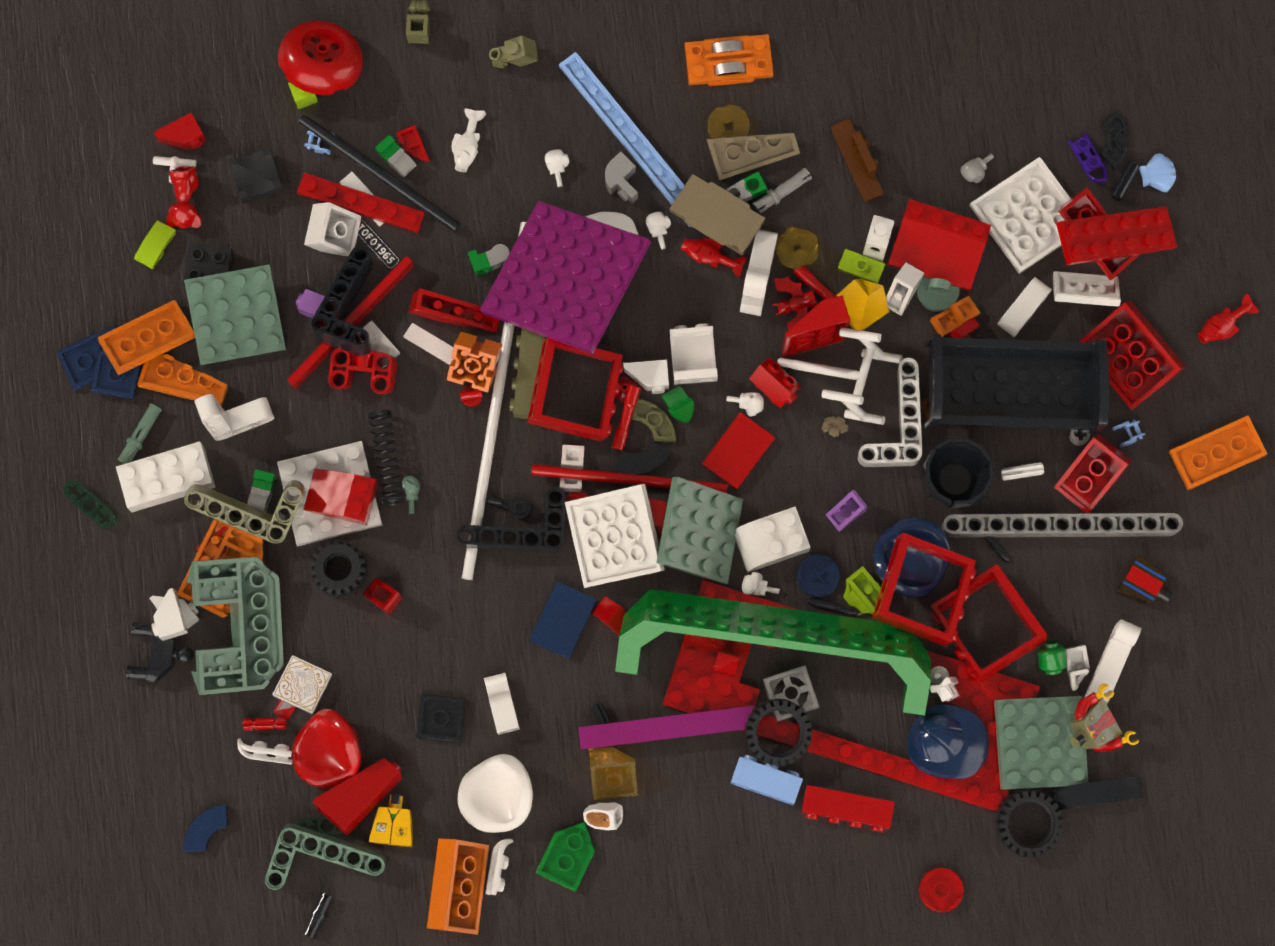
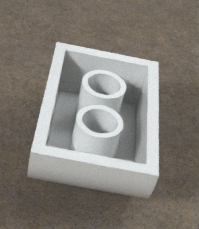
(771, 539)

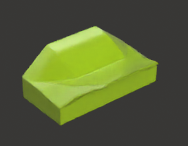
(862, 591)

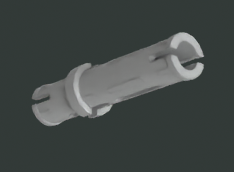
(774, 196)

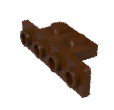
(858, 159)

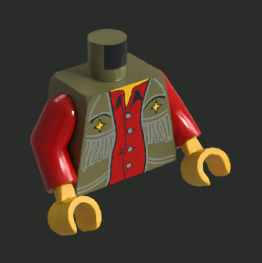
(1095, 724)

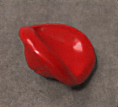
(326, 750)

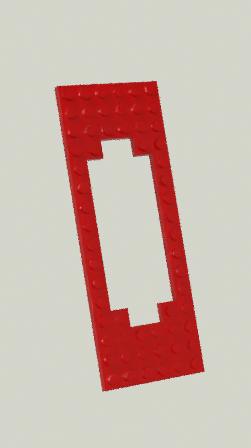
(700, 688)

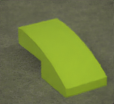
(154, 244)

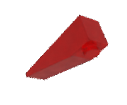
(451, 310)

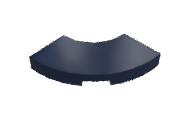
(204, 827)

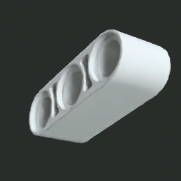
(1024, 307)

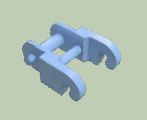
(317, 149)
(1126, 425)

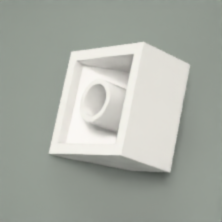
(332, 229)

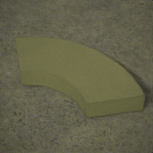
(655, 420)

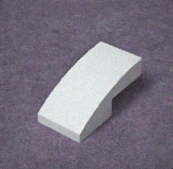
(572, 458)

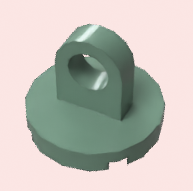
(936, 294)

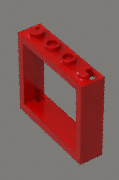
(538, 396)
(993, 574)
(890, 580)

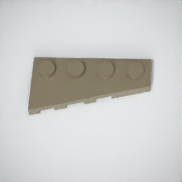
(749, 152)

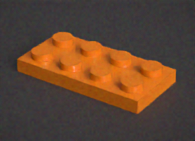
(146, 337)
(1218, 453)

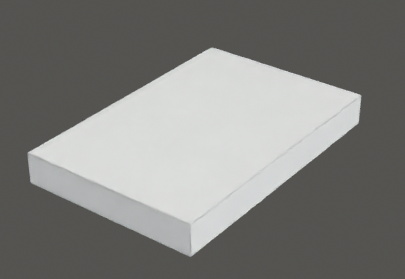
(1086, 289)

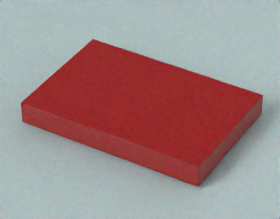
(738, 451)

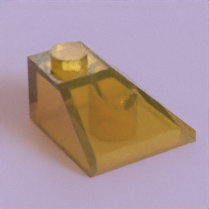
(612, 773)

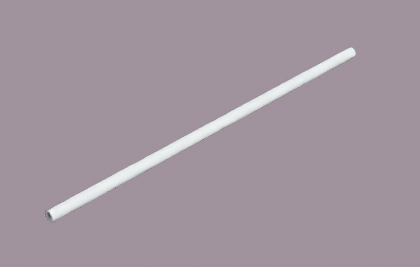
(489, 443)

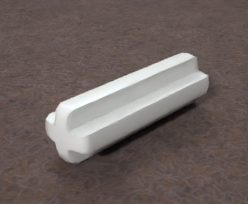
(1022, 471)

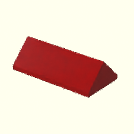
(1084, 206)

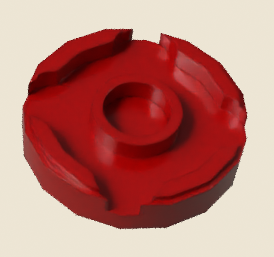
(941, 890)

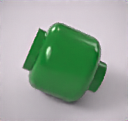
(1052, 657)

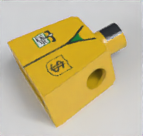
(393, 824)

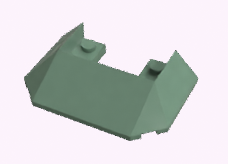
(254, 624)

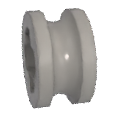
(1075, 440)

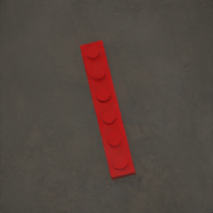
(361, 203)

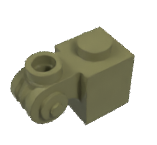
(418, 22)
(517, 51)

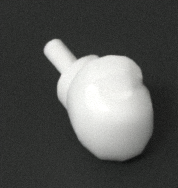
(556, 162)
(657, 225)
(751, 402)
(754, 585)

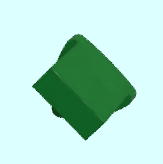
(679, 404)

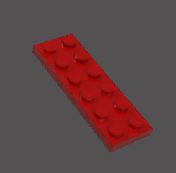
(1116, 235)

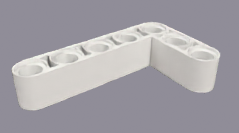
(234, 421)
(905, 422)

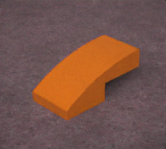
(954, 316)

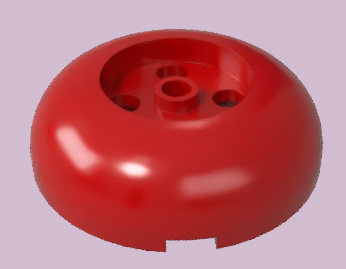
(316, 73)

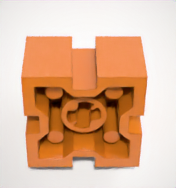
(474, 361)

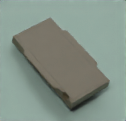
(717, 214)

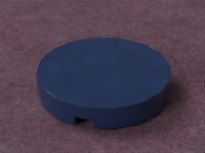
(818, 576)

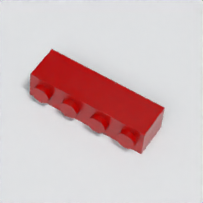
(847, 807)

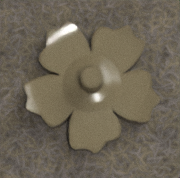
(834, 426)

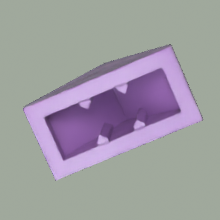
(847, 510)

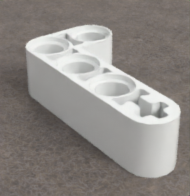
(1114, 656)

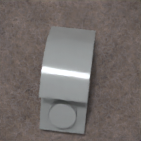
(616, 177)

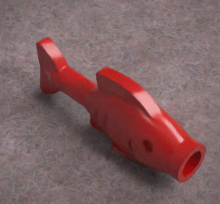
(708, 252)
(1223, 324)

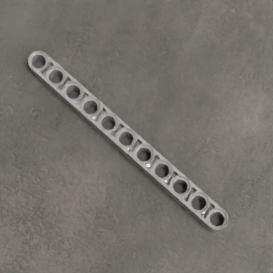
(1071, 520)

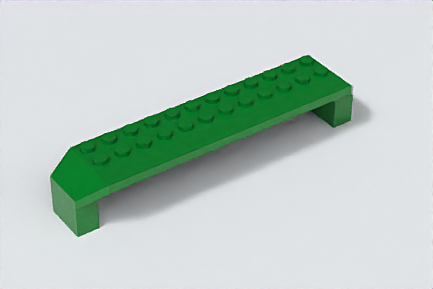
(776, 627)

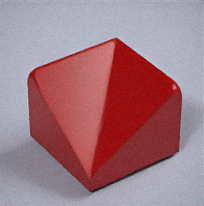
(726, 663)

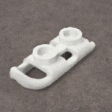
(260, 751)
(498, 862)

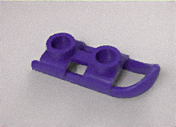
(1092, 162)

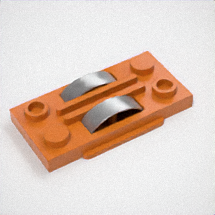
(728, 60)

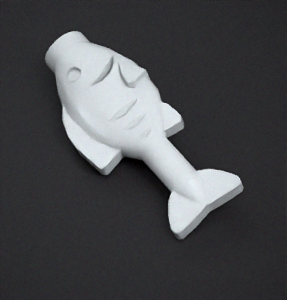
(465, 146)

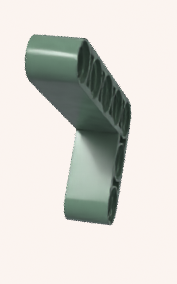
(321, 852)

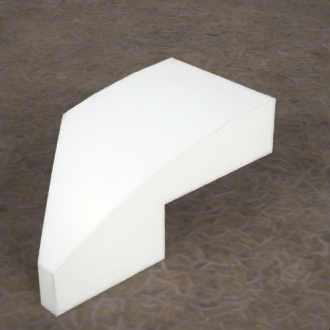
(1077, 664)

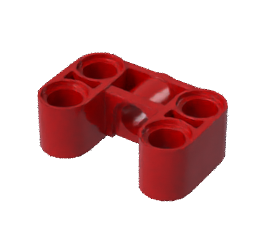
(367, 363)

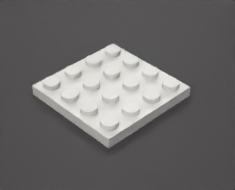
(1024, 214)
(315, 527)
(614, 535)

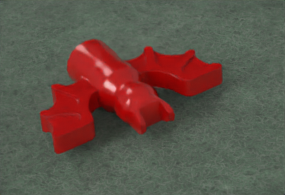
(798, 302)

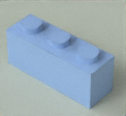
(767, 780)

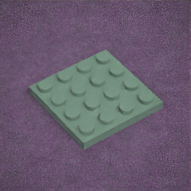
(235, 314)
(699, 530)
(1036, 743)

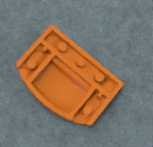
(239, 545)

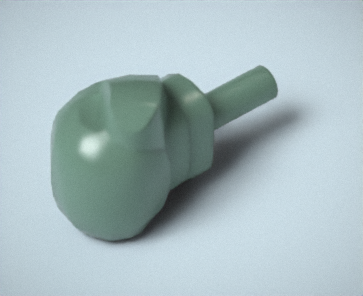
(411, 487)

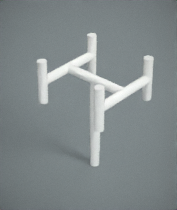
(853, 400)

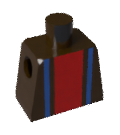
(1144, 583)

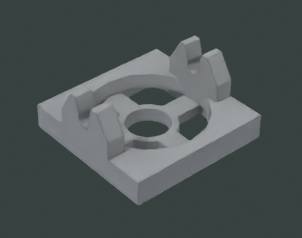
(800, 673)

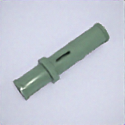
(140, 433)

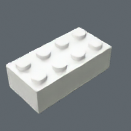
(164, 476)

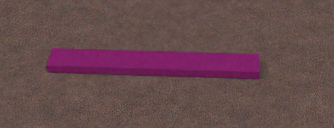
(664, 727)

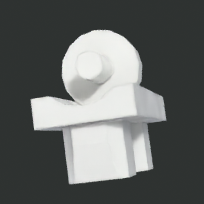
(944, 684)

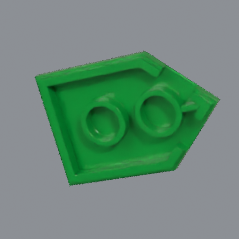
(567, 856)

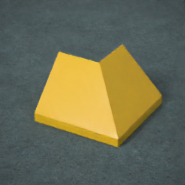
(864, 303)

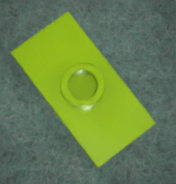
(861, 266)

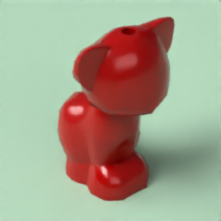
(182, 212)

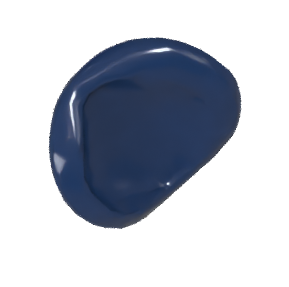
(919, 571)
(948, 742)

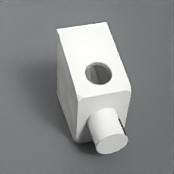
(878, 237)

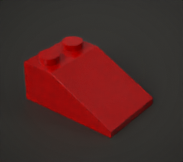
(1093, 474)
(341, 495)

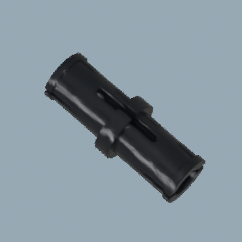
(317, 915)

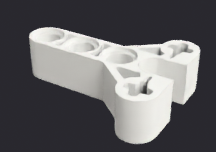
(758, 272)

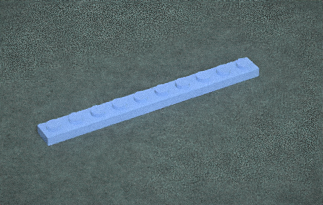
(622, 127)

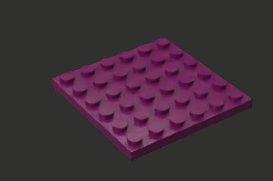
(565, 276)

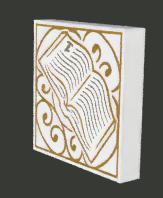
(302, 684)

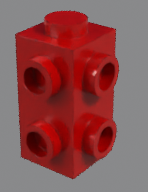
(775, 383)

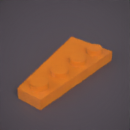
(179, 379)

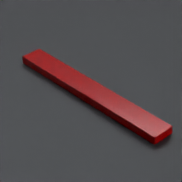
(354, 318)

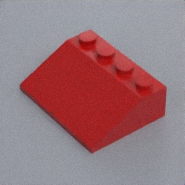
(940, 244)
(818, 327)
(1137, 354)

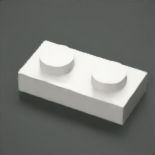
(380, 342)

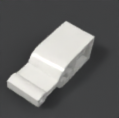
(501, 704)

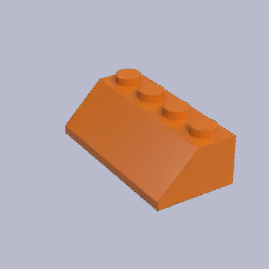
(458, 886)

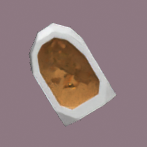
(604, 816)

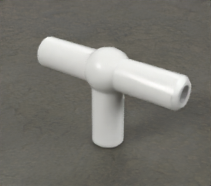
(173, 162)

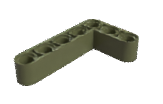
(248, 512)

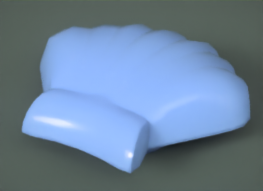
(1158, 173)

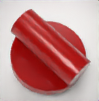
(471, 397)

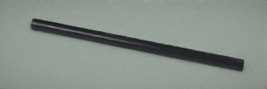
(379, 173)

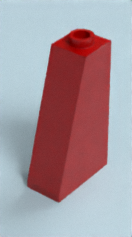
(357, 796)

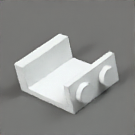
(693, 354)

